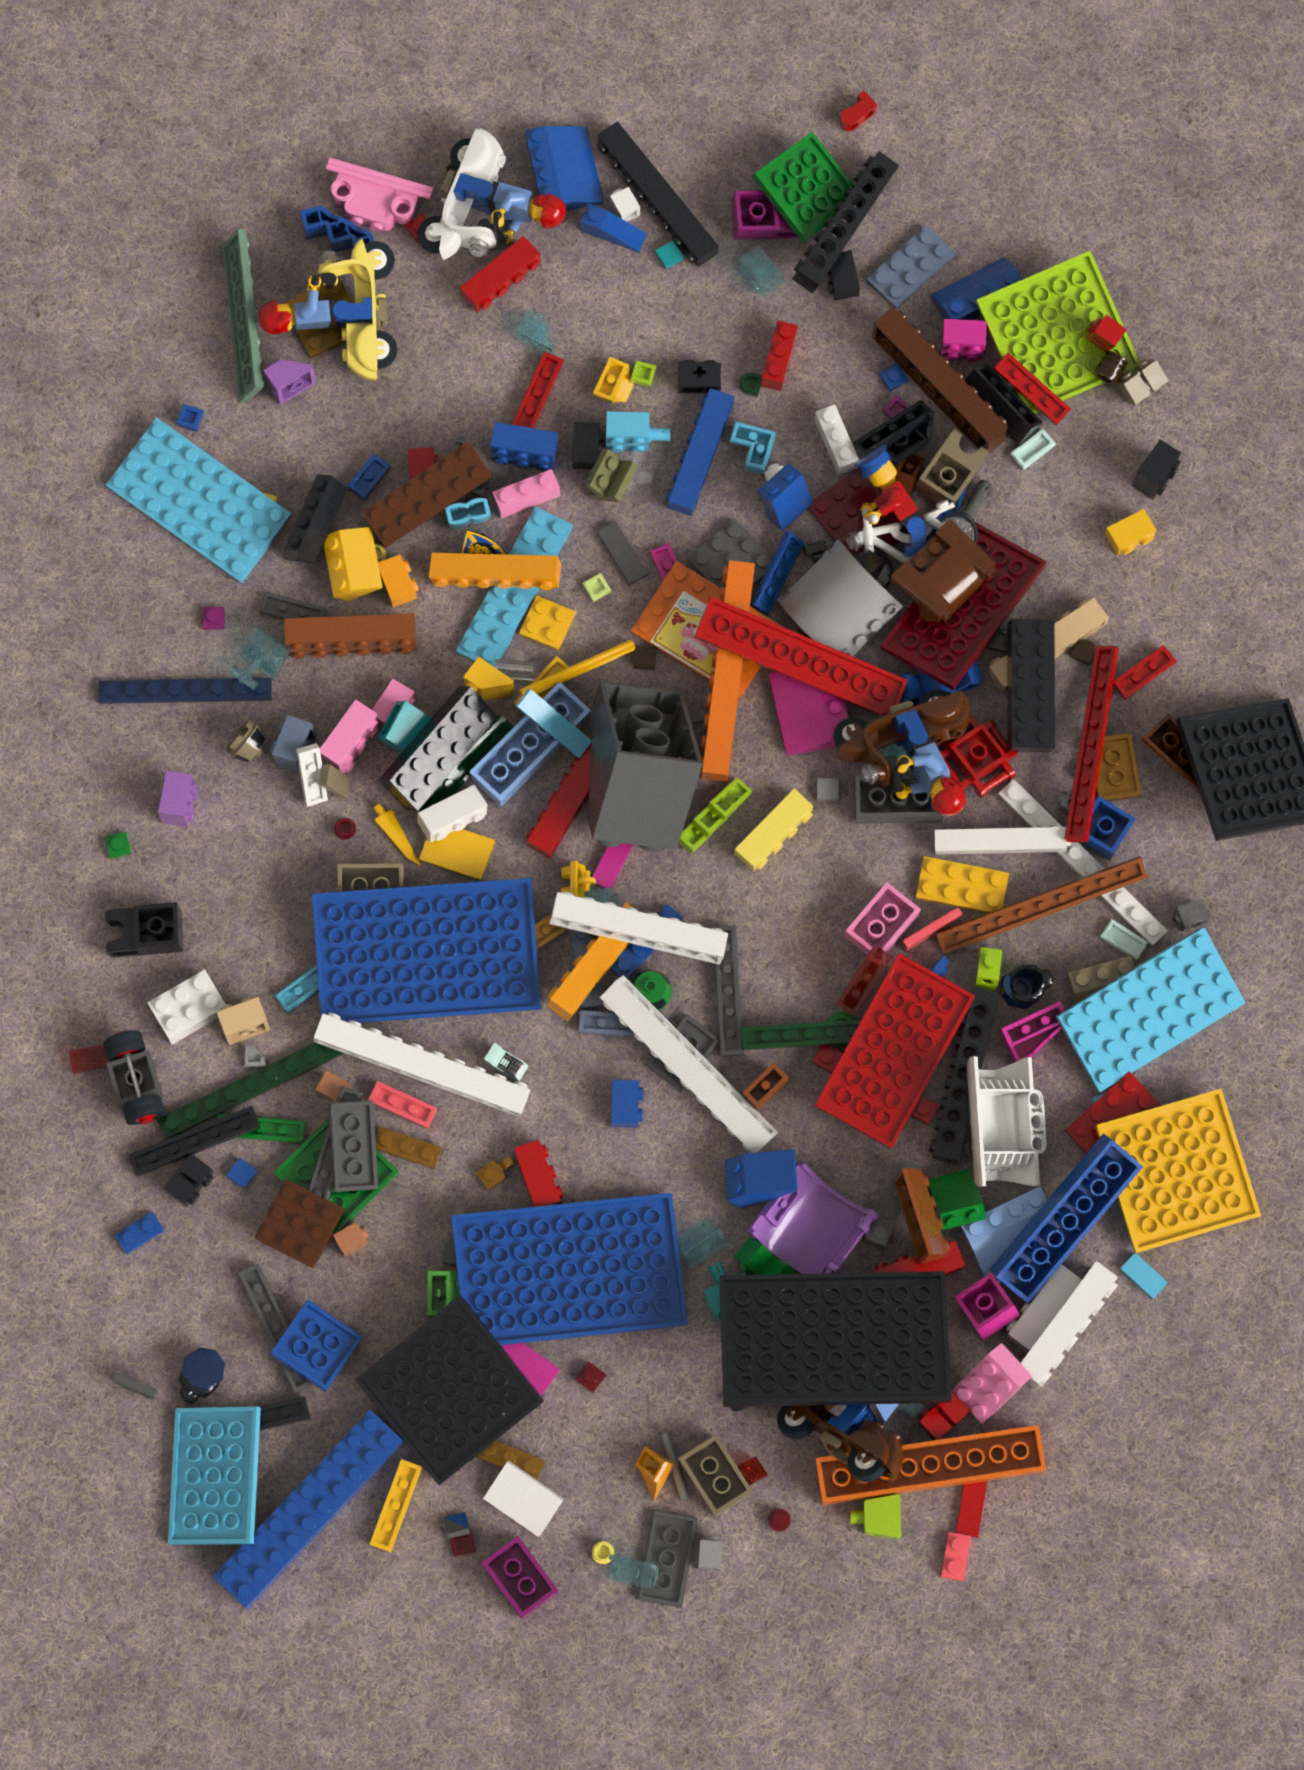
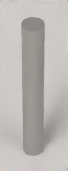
(676, 1472)

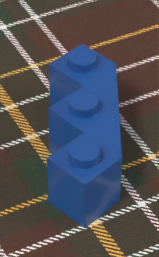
(340, 231)
(920, 684)

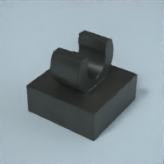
(815, 550)

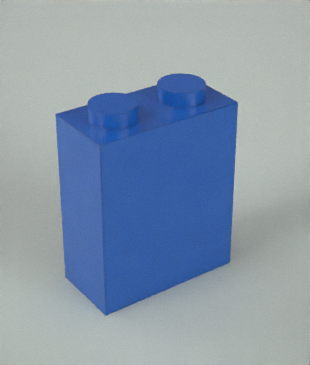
(785, 496)

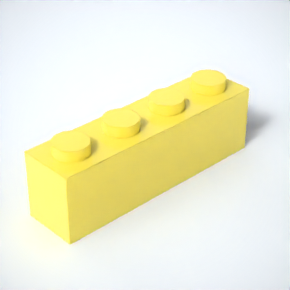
(774, 830)

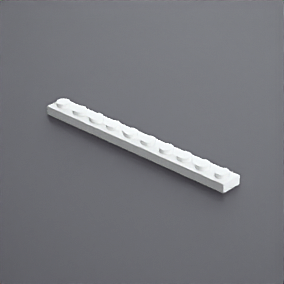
(1084, 864)

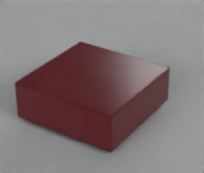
(463, 1545)

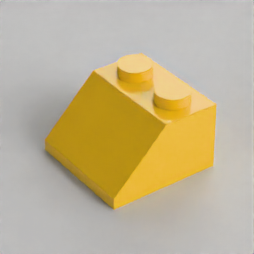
(488, 681)

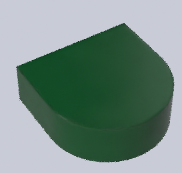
(750, 384)

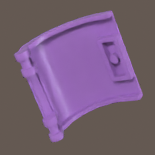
(812, 1226)

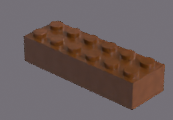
(427, 494)

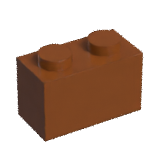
(765, 1087)

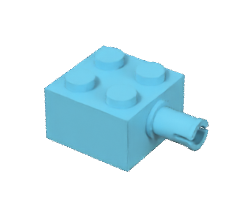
(632, 432)

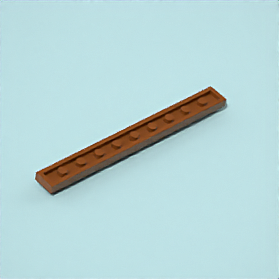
(1041, 905)

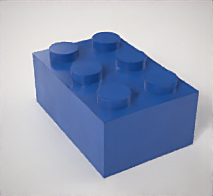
(524, 446)

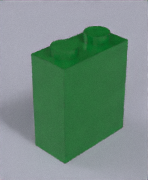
(956, 1199)

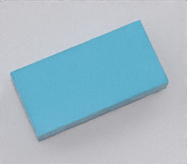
(1143, 1276)

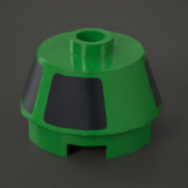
(653, 987)

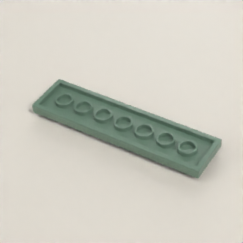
(242, 316)

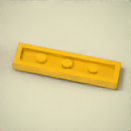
(396, 1505)

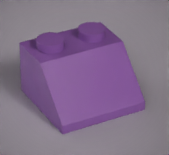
(288, 378)

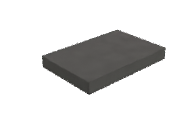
(698, 1036)

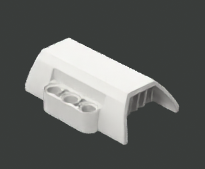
(1005, 1123)

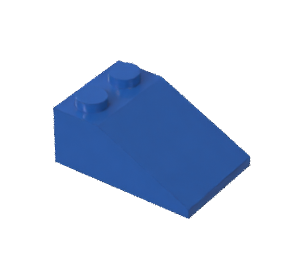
(760, 1177)

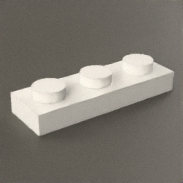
(310, 773)

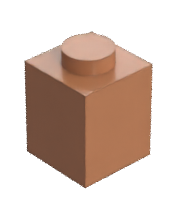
(330, 1086)
(351, 1239)

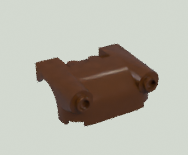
(944, 573)

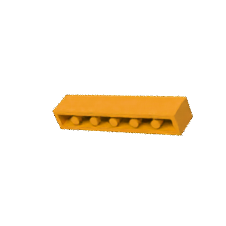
(495, 570)
(585, 976)

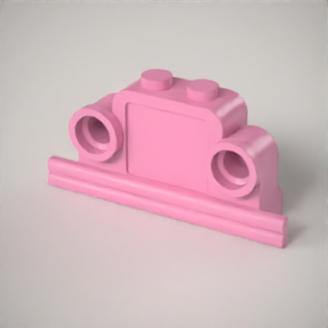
(374, 196)

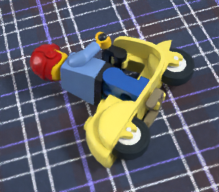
(365, 346)

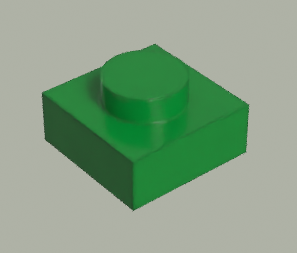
(118, 845)

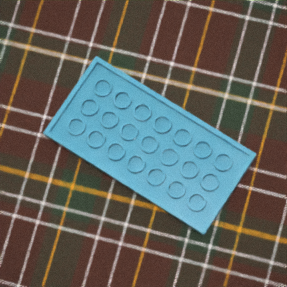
(199, 500)
(1150, 1009)

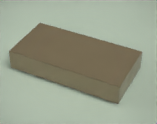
(335, 781)

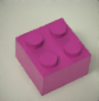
(963, 339)
(987, 1306)

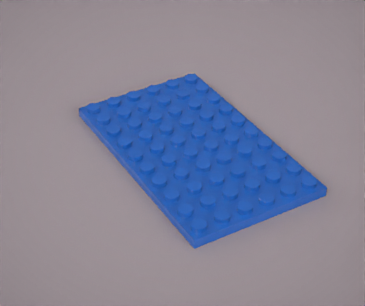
(427, 951)
(572, 1268)

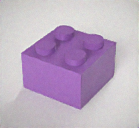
(177, 799)

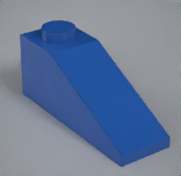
(611, 228)

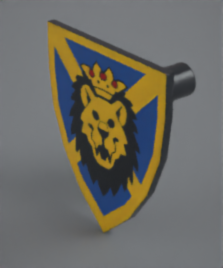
(480, 544)

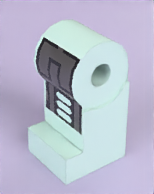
(505, 1063)

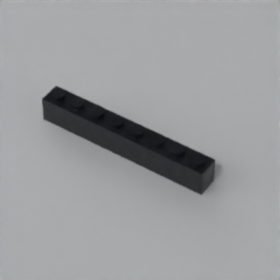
(657, 194)

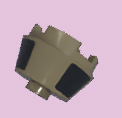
(247, 742)

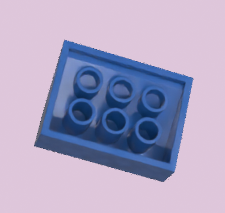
(564, 164)

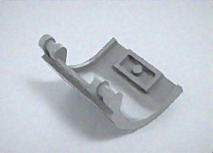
(839, 602)

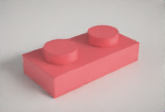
(955, 1556)

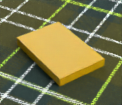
(459, 853)

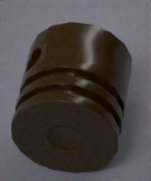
(1110, 367)

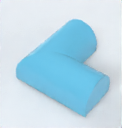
(759, 444)

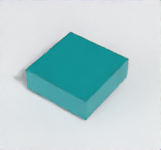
(669, 254)

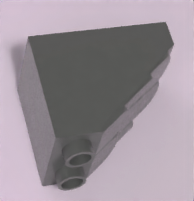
(641, 766)

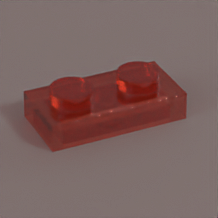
(88, 1059)

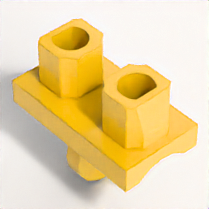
(579, 879)

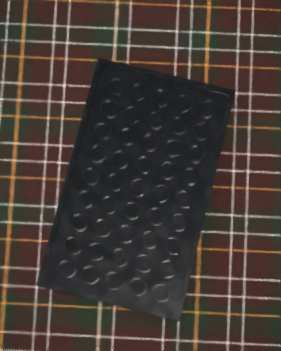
(834, 1339)

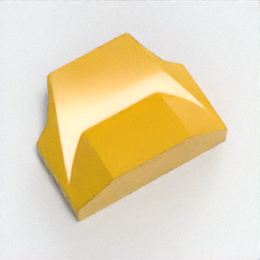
(614, 382)

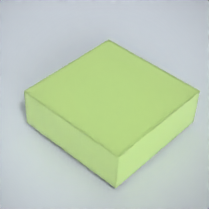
(596, 587)

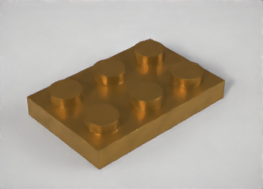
(1118, 769)

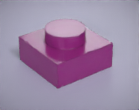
(895, 407)
(213, 618)

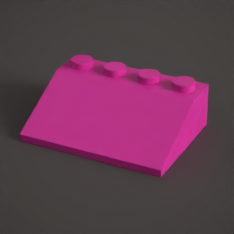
(805, 715)

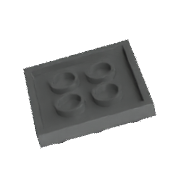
(733, 544)

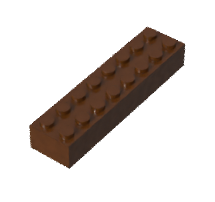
(939, 380)

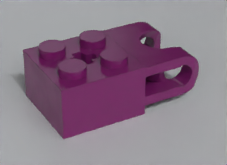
(766, 222)

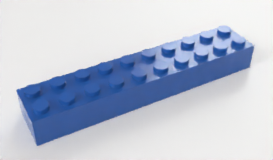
(308, 1509)

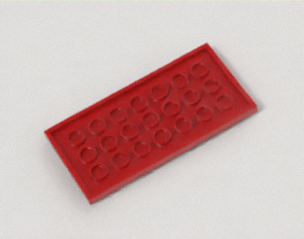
(894, 1051)

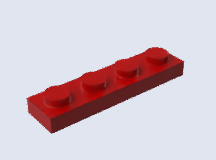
(1031, 388)
(538, 391)

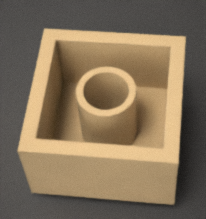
(243, 1020)

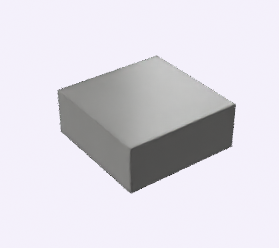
(827, 789)

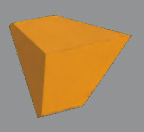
(654, 1470)

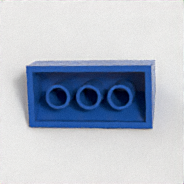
(959, 298)

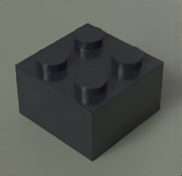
(1157, 470)

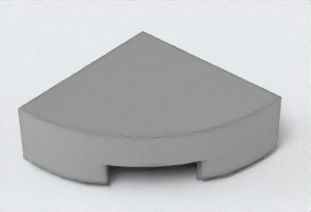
(253, 1058)

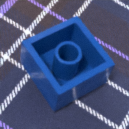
(1108, 828)

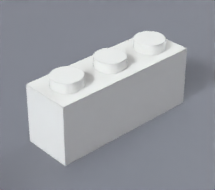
(836, 439)
(452, 814)

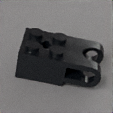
(142, 932)

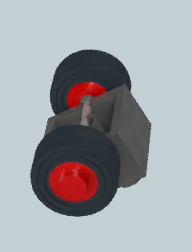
(134, 1077)

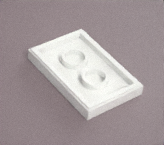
(523, 1498)

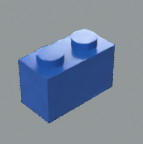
(625, 1103)

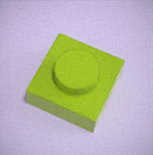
(643, 374)

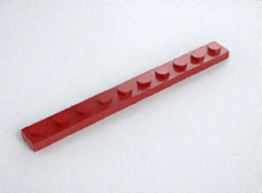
(1091, 744)

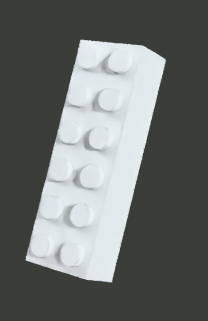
(1071, 1318)

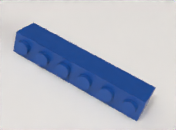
(701, 451)

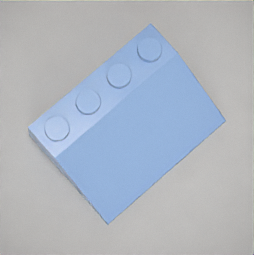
(1001, 1225)

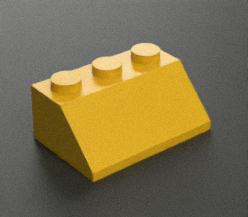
(352, 563)

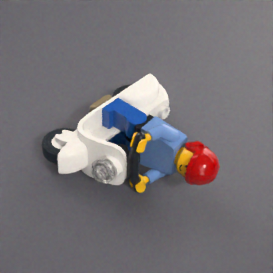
(476, 186)

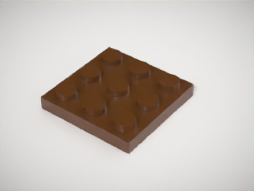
(299, 1223)

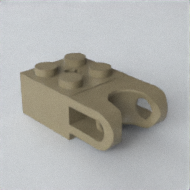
(952, 465)

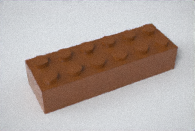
(350, 635)

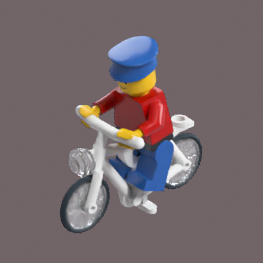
(894, 497)

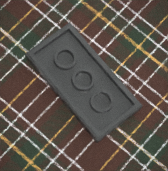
(353, 1146)
(671, 1550)

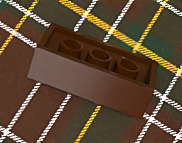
(1168, 745)

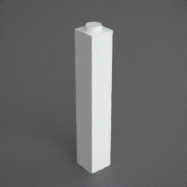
(1000, 840)

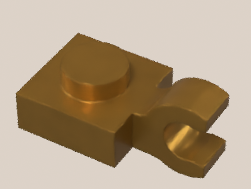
(492, 1174)

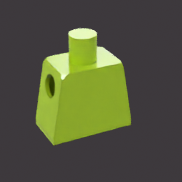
(988, 968)
(880, 1517)

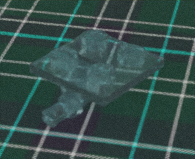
(264, 654)

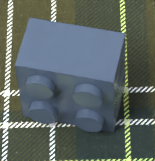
(293, 735)

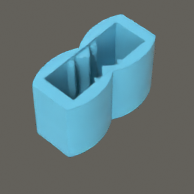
(462, 514)

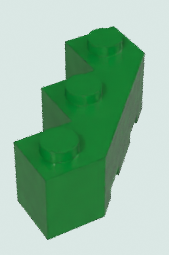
(758, 1260)

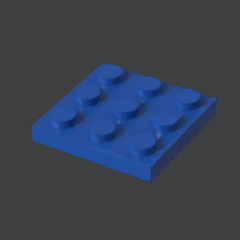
(316, 1345)

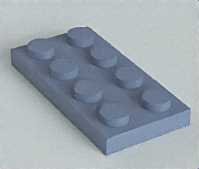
(910, 267)

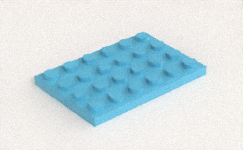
(214, 1476)

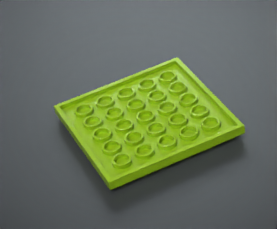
(1046, 324)

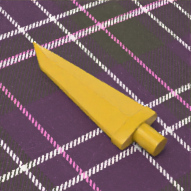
(391, 827)

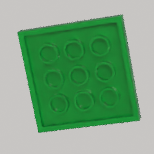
(804, 185)
(301, 1165)

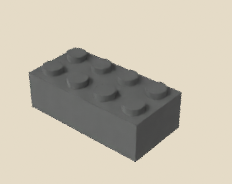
(881, 805)

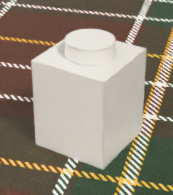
(625, 204)

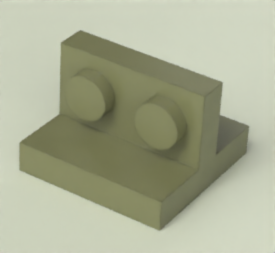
(610, 477)

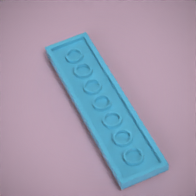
(505, 608)

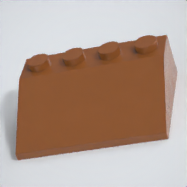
(920, 1215)

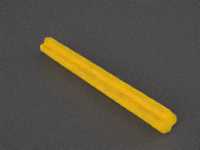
(580, 668)

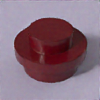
(345, 828)
(779, 1520)

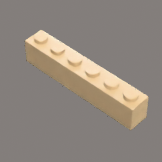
(1068, 631)

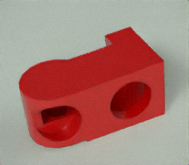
(859, 113)

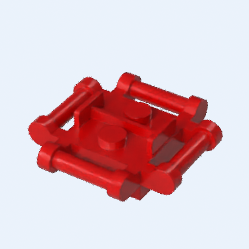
(979, 755)

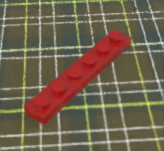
(828, 1058)

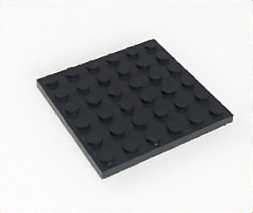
(1247, 767)
(449, 1390)

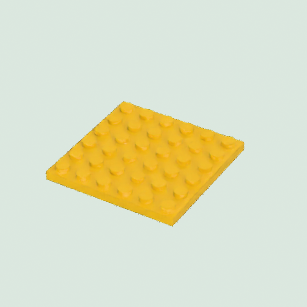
(1189, 1173)

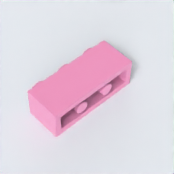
(526, 493)

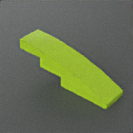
(714, 815)

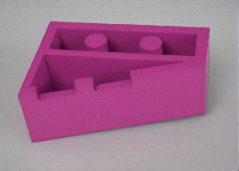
(1031, 1033)

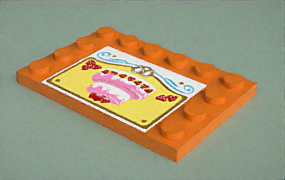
(673, 619)

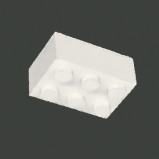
(187, 1007)

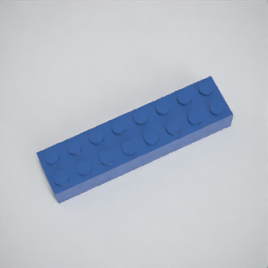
(1065, 1218)

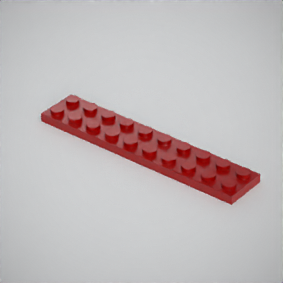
(799, 657)

